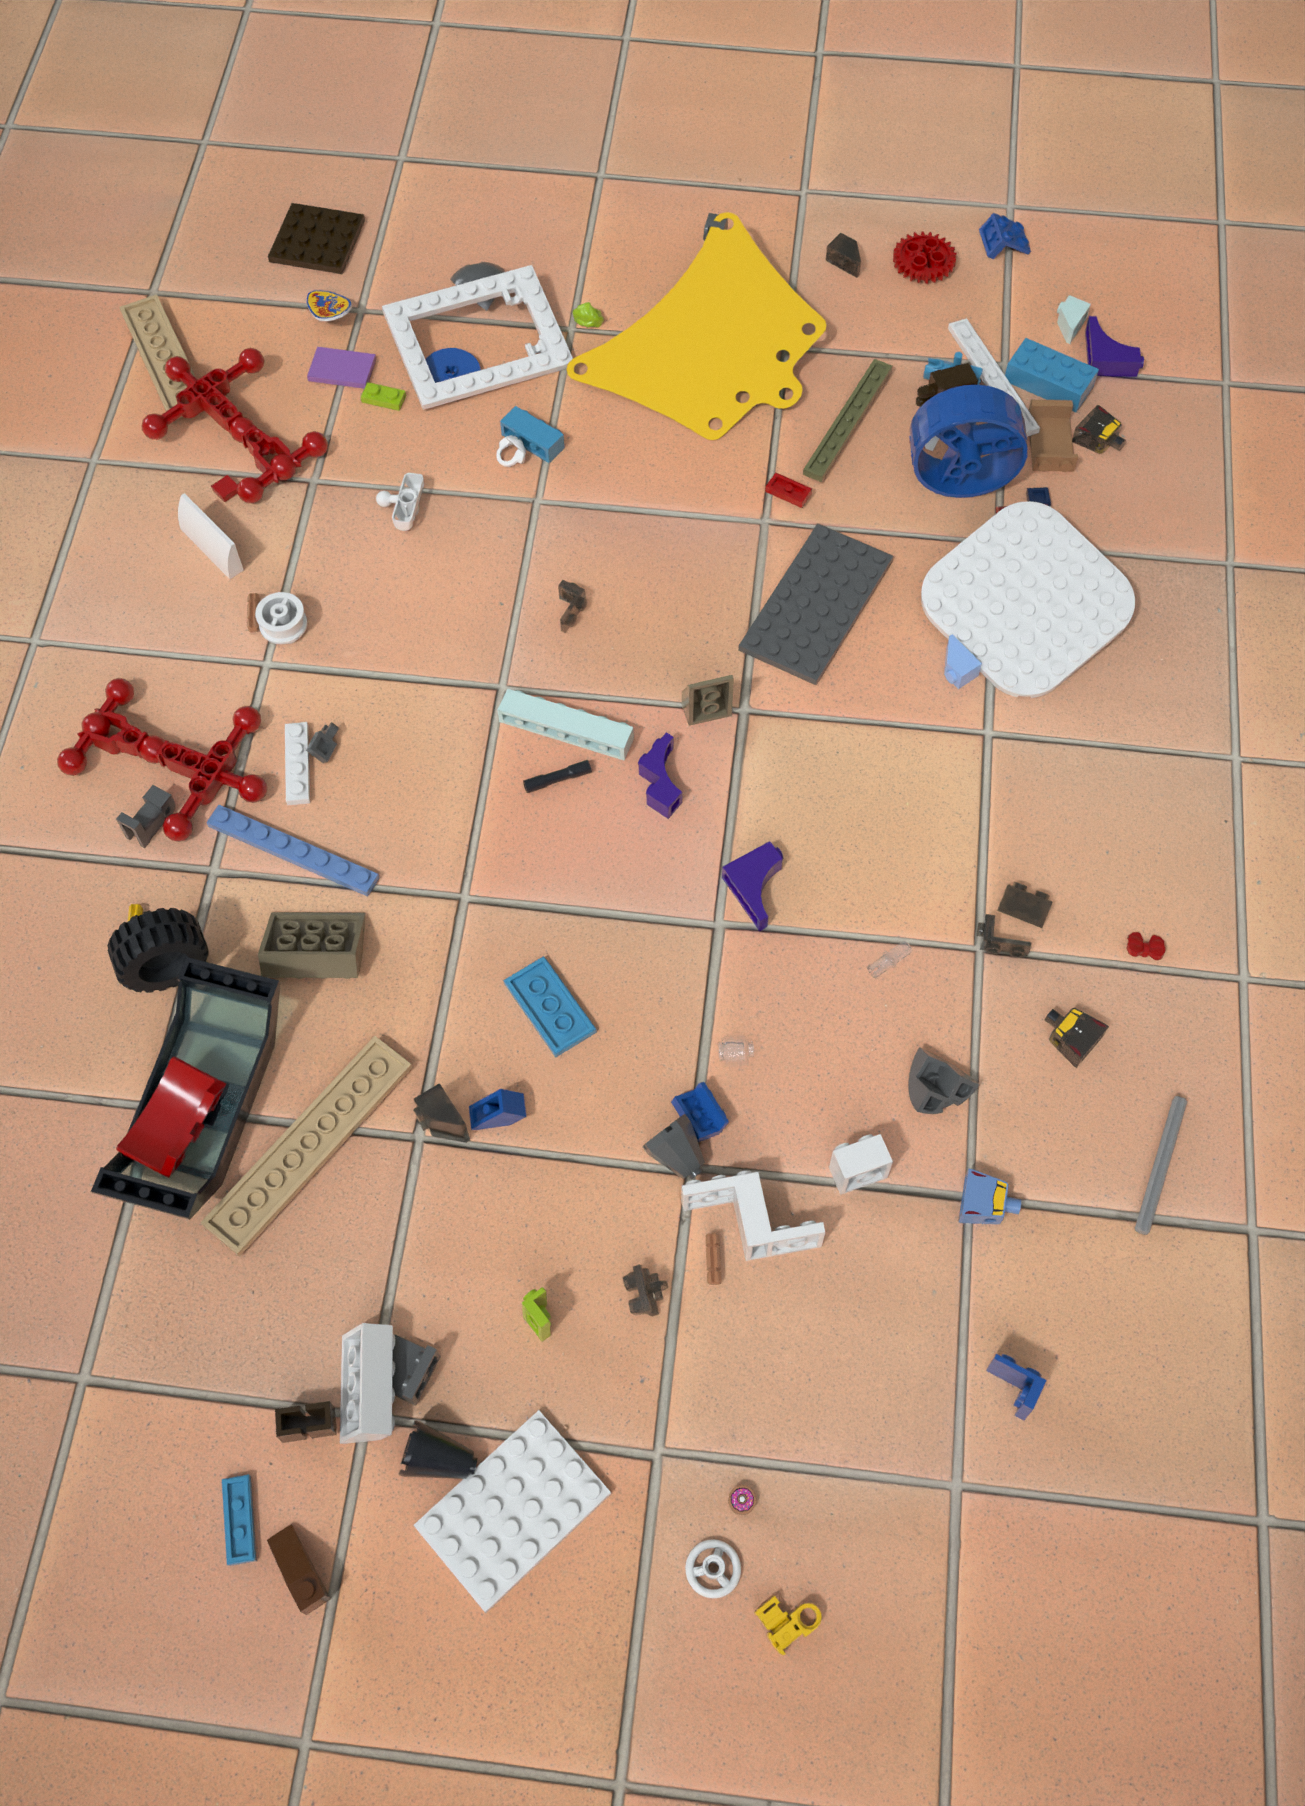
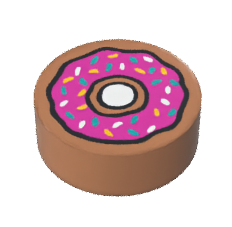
(742, 1500)

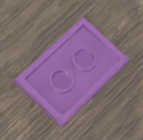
(341, 367)

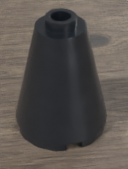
(436, 1455)

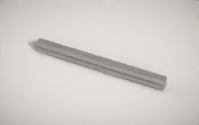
(1160, 1165)

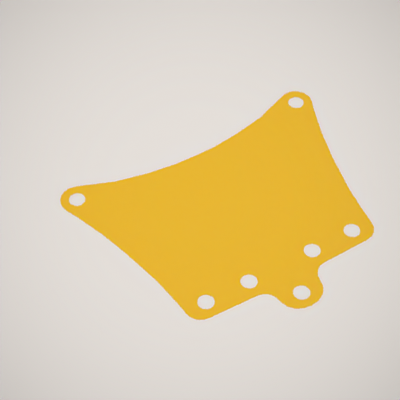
(710, 339)

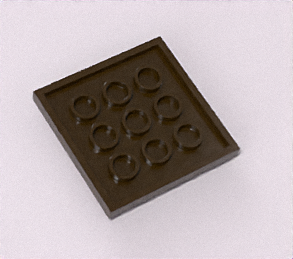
(316, 238)

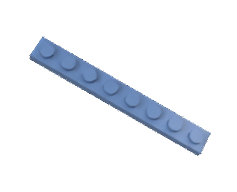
(293, 850)

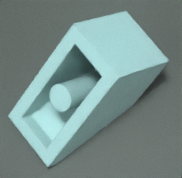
(1072, 317)

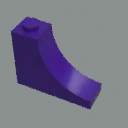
(1109, 355)
(748, 877)

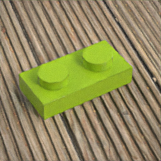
(383, 396)

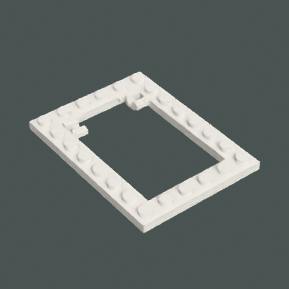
(527, 288)

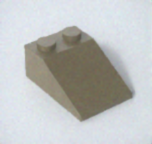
(708, 700)

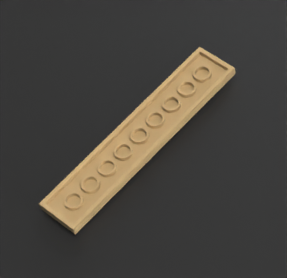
(306, 1146)

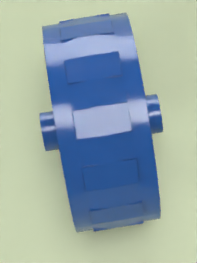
(953, 420)

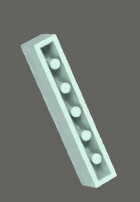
(566, 724)

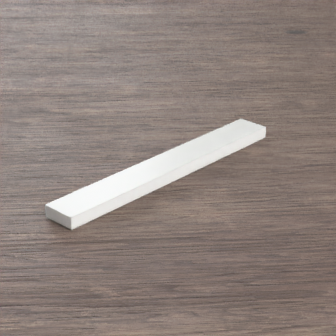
(992, 374)

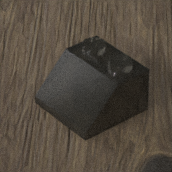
(439, 1115)

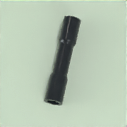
(542, 781)

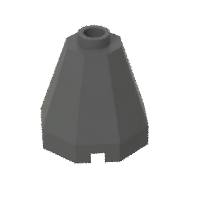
(677, 1148)

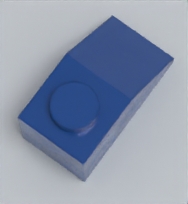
(497, 1110)

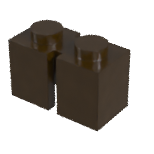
(294, 1424)

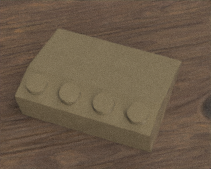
(312, 945)

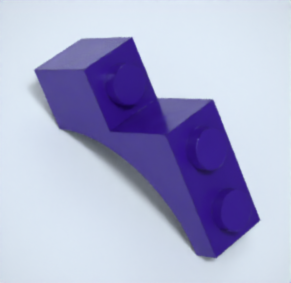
(662, 793)

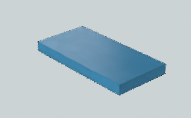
(549, 1006)

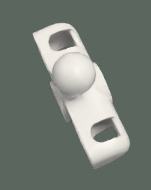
(406, 501)

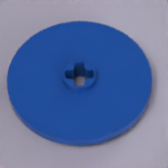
(453, 361)

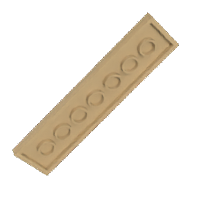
(156, 344)

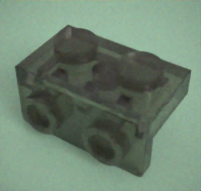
(1025, 905)

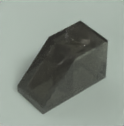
(844, 254)

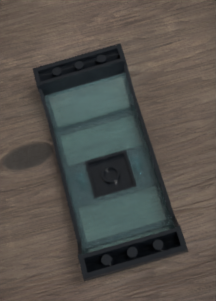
(229, 1031)

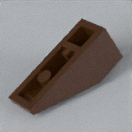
(298, 1570)

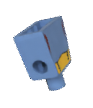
(985, 1199)

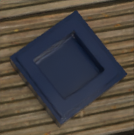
(1038, 495)

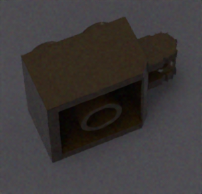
(946, 379)

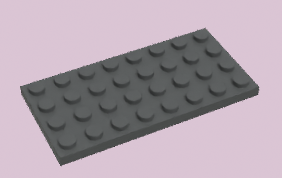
(816, 604)

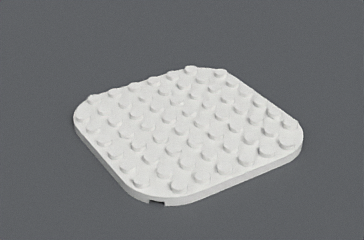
(1028, 598)

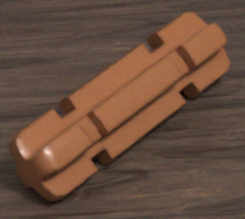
(253, 600)
(713, 1259)

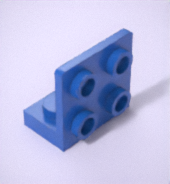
(1002, 232)
(1025, 1379)

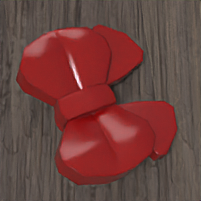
(1154, 949)

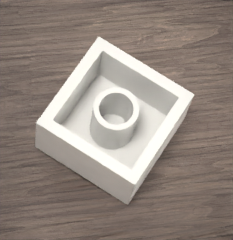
(860, 1163)

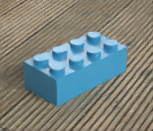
(1050, 374)

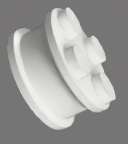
(281, 618)

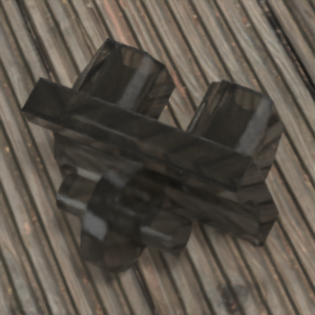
(649, 1290)

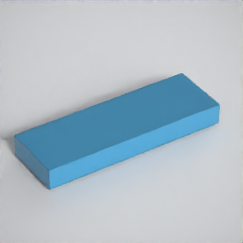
(239, 1520)

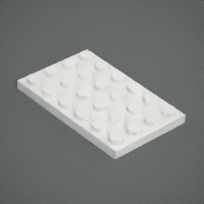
(512, 1511)

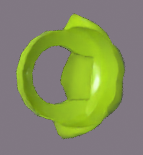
(586, 315)

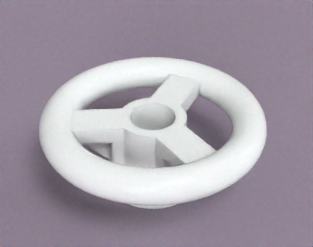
(693, 1572)

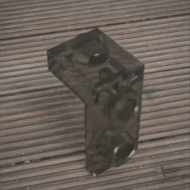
(576, 597)
(999, 945)

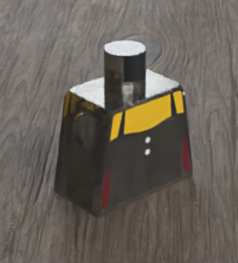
(1099, 431)
(1075, 1034)

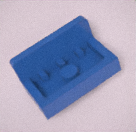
(702, 1111)

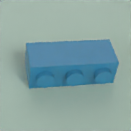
(534, 433)

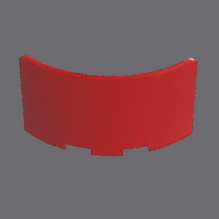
(172, 1117)

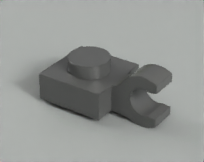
(322, 744)

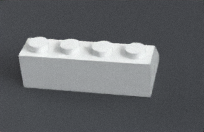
(367, 1383)

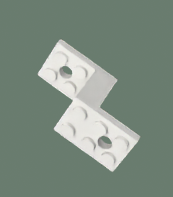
(751, 1215)

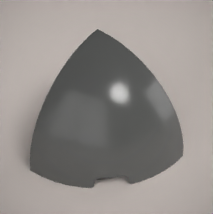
(474, 272)
(937, 1083)

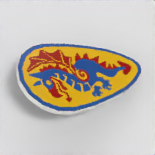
(327, 305)

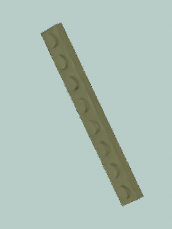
(847, 420)

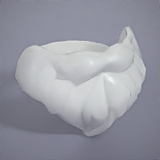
(519, 455)

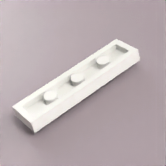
(297, 763)

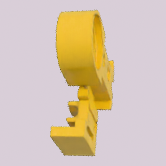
(783, 1629)

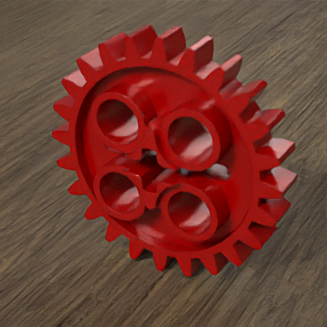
(924, 257)

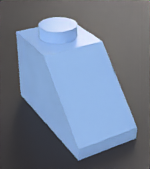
(960, 663)

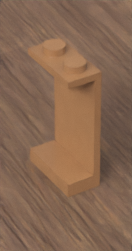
(1053, 444)

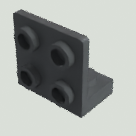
(412, 1369)

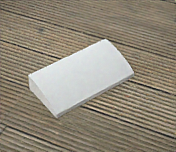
(208, 537)

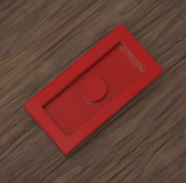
(788, 490)

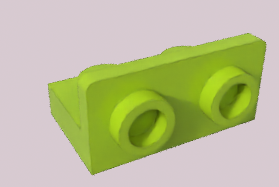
(536, 1313)

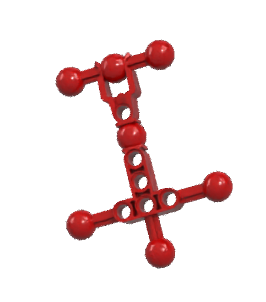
(209, 396)
(157, 750)

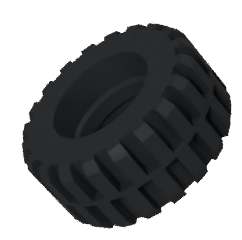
(153, 948)

